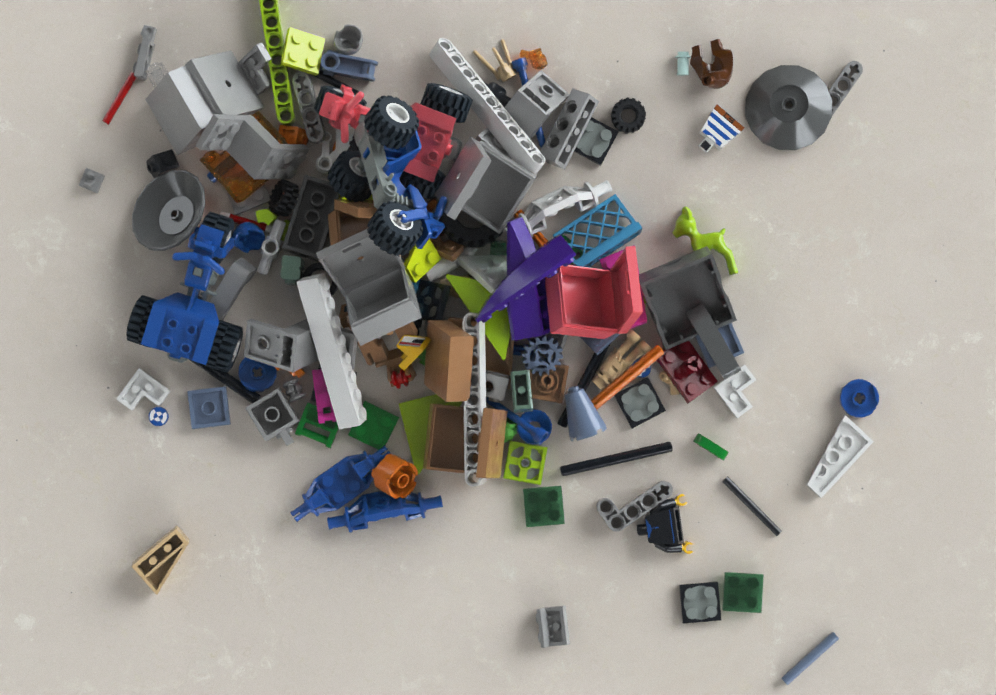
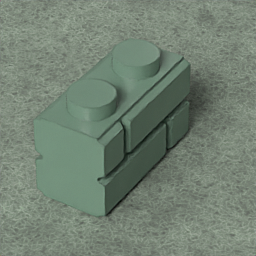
(292, 269)
(521, 391)

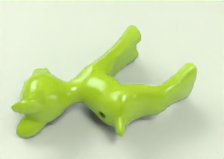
(686, 226)

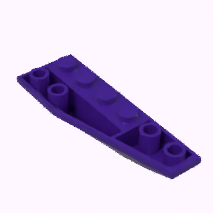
(527, 275)
(528, 313)

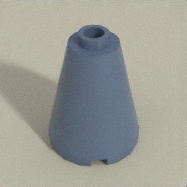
(582, 415)

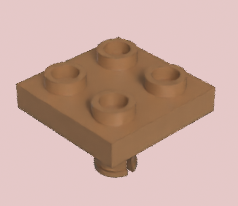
(550, 386)

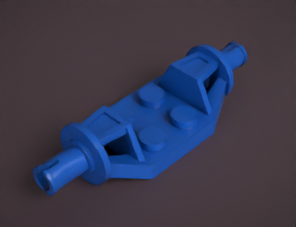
(340, 484)
(381, 506)

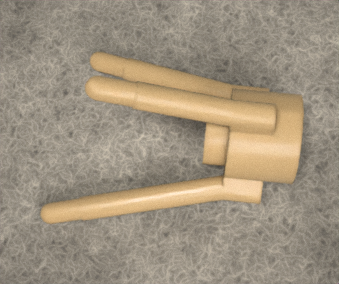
(505, 70)

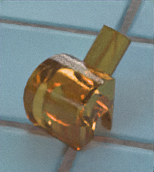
(537, 59)

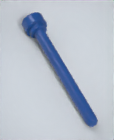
(520, 66)
(538, 434)

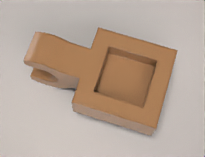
(448, 250)

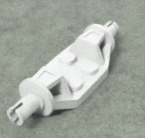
(561, 198)

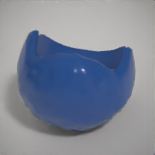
(248, 237)

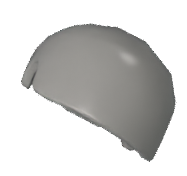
(348, 40)

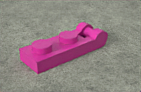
(322, 397)

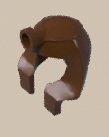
(716, 74)

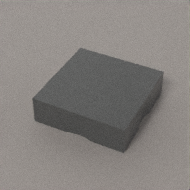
(680, 287)

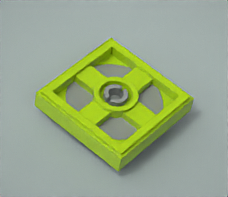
(525, 462)

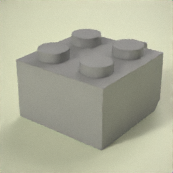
(274, 416)

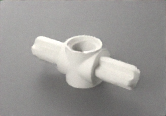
(267, 257)

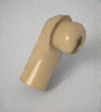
(663, 377)

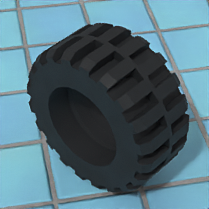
(468, 236)

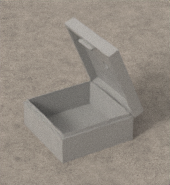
(195, 92)
(485, 185)
(374, 288)

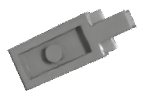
(145, 52)

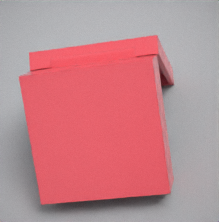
(595, 300)

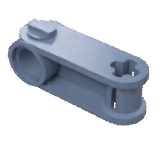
(348, 66)

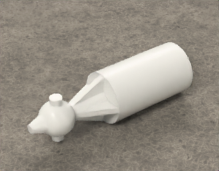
(446, 266)

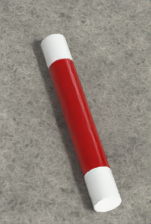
(237, 219)

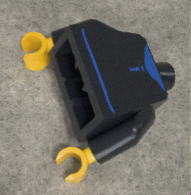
(665, 527)

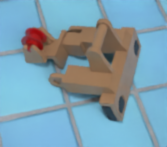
(377, 352)

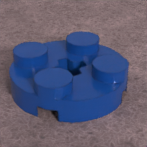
(258, 383)
(868, 404)

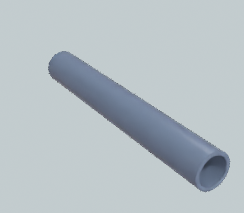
(810, 658)

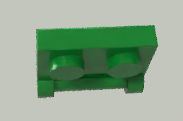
(310, 416)

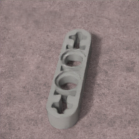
(839, 94)
(308, 107)

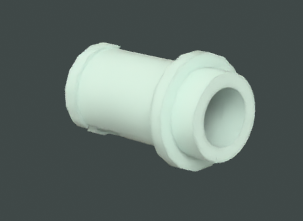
(683, 63)

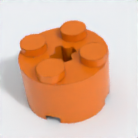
(395, 476)

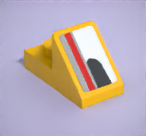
(411, 347)

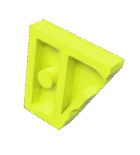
(421, 261)

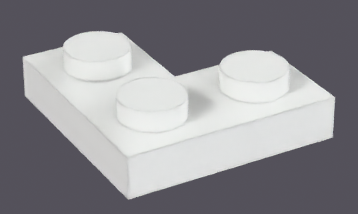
(142, 385)
(731, 390)

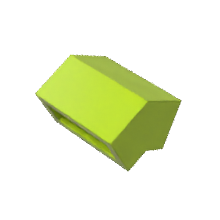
(266, 216)

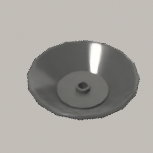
(783, 126)
(168, 210)

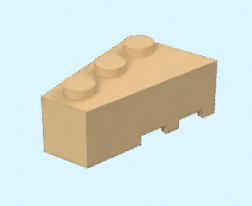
(159, 560)

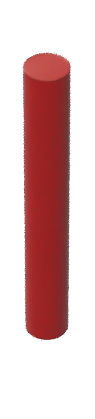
(119, 98)

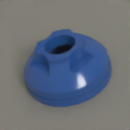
(538, 416)

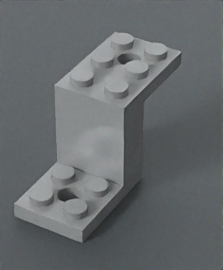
(530, 107)
(252, 146)
(287, 347)

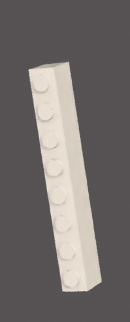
(332, 350)

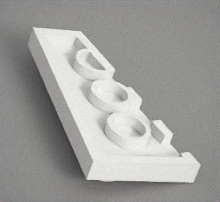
(842, 451)

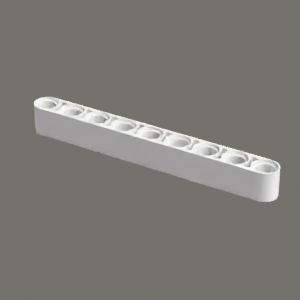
(487, 106)
(479, 390)

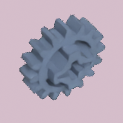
(538, 362)

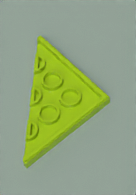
(474, 296)
(415, 421)

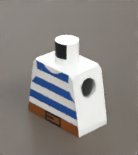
(719, 129)

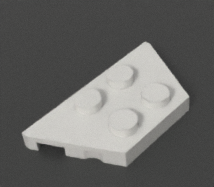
(487, 269)

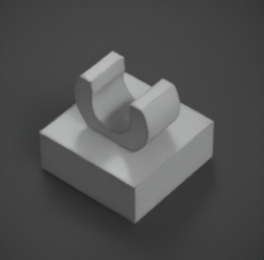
(91, 180)

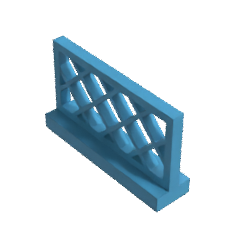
(611, 243)

